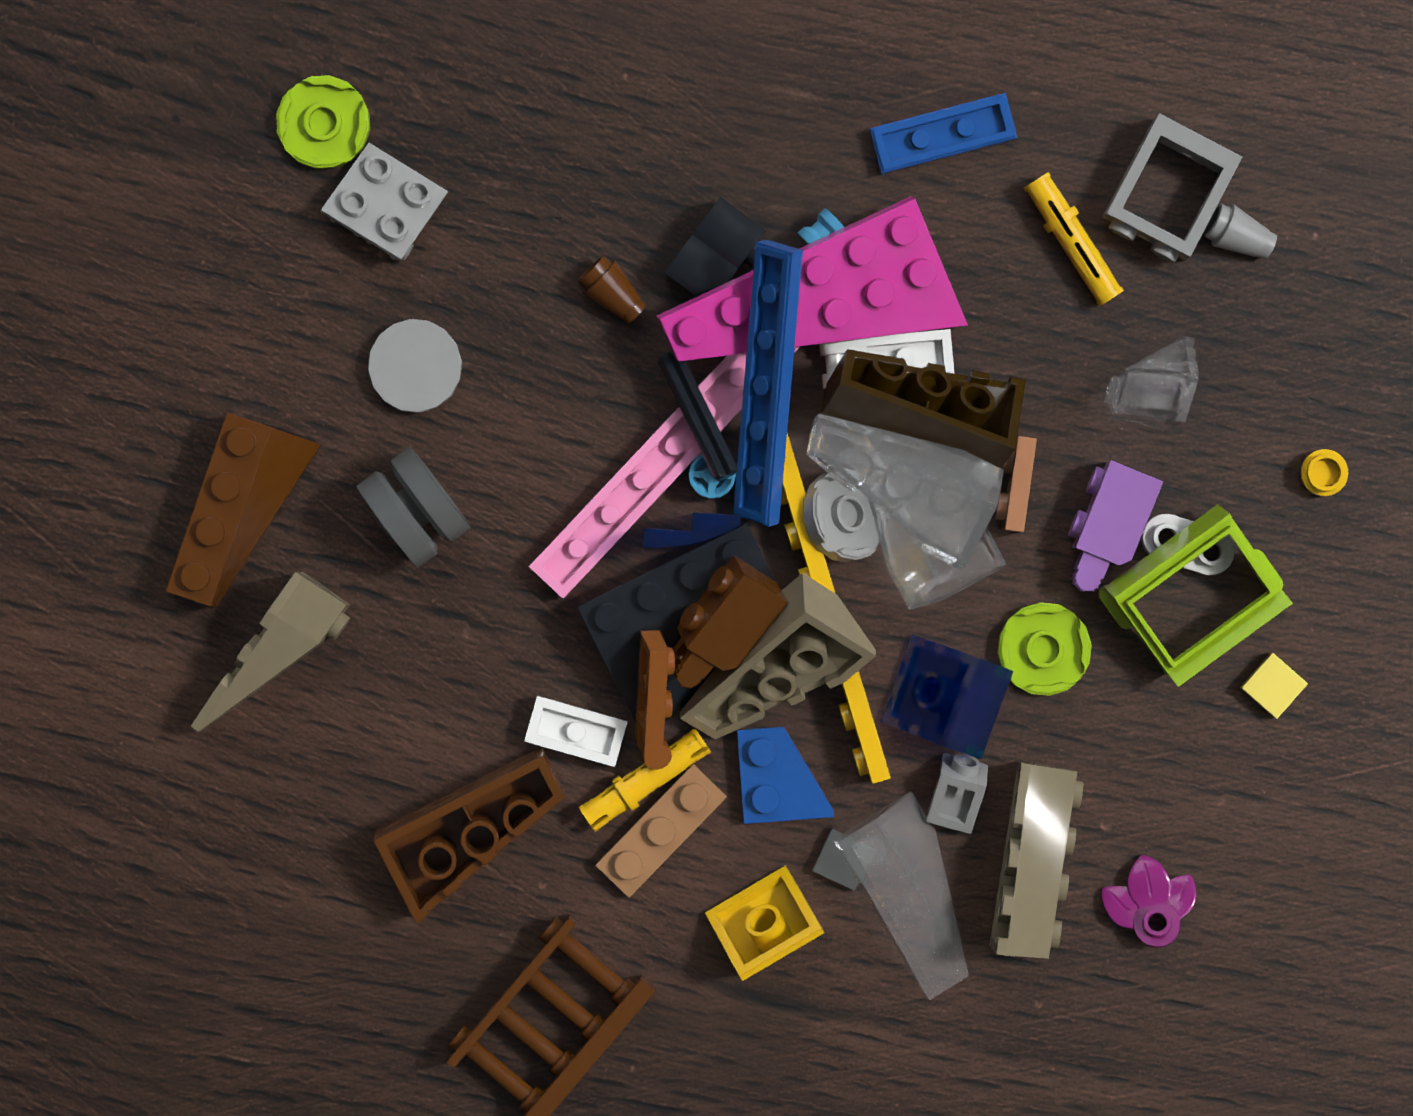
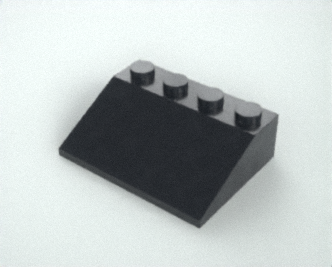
(657, 603)

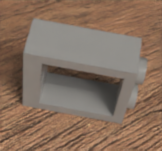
(1192, 146)

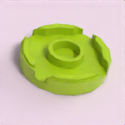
(323, 122)
(1044, 648)

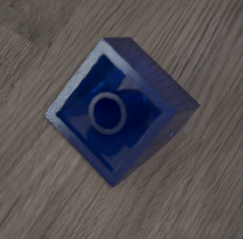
(946, 696)

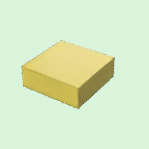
(1274, 685)

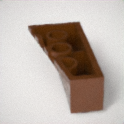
(239, 497)

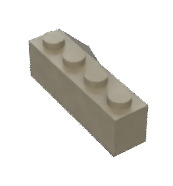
(1034, 860)

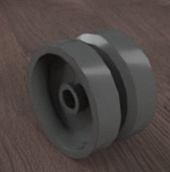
(414, 506)

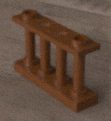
(596, 1030)

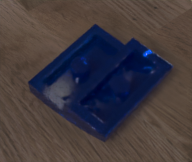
(704, 528)

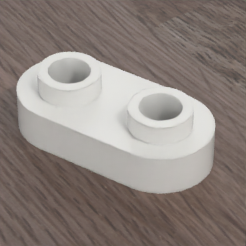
(1200, 564)

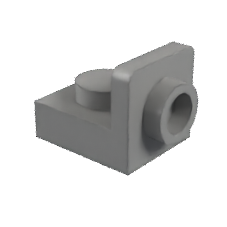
(958, 792)

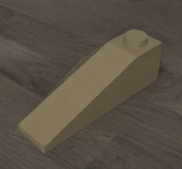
(292, 629)
(803, 648)

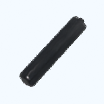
(698, 417)

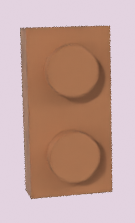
(1014, 503)

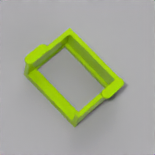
(1167, 560)

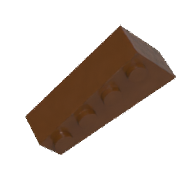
(464, 830)

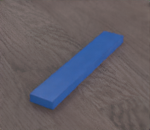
(767, 382)

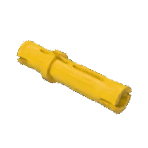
(1041, 192)
(636, 785)

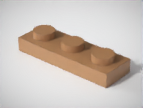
(661, 830)

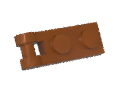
(653, 698)

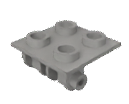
(384, 202)

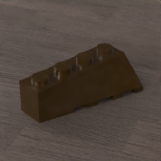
(927, 403)

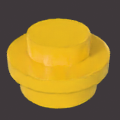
(1324, 472)

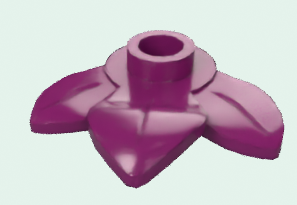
(1150, 895)

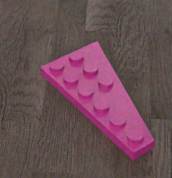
(853, 285)

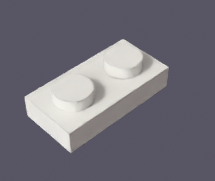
(576, 731)

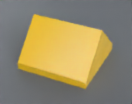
(764, 923)

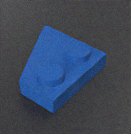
(776, 779)

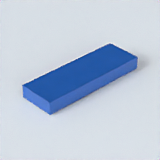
(943, 133)

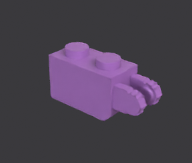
(1112, 521)

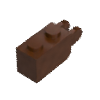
(725, 621)

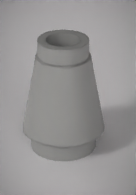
(1238, 232)

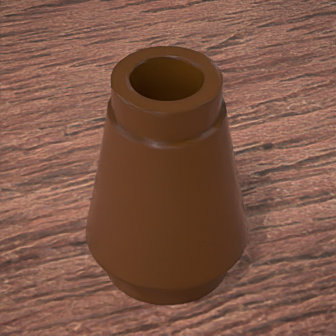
(611, 289)

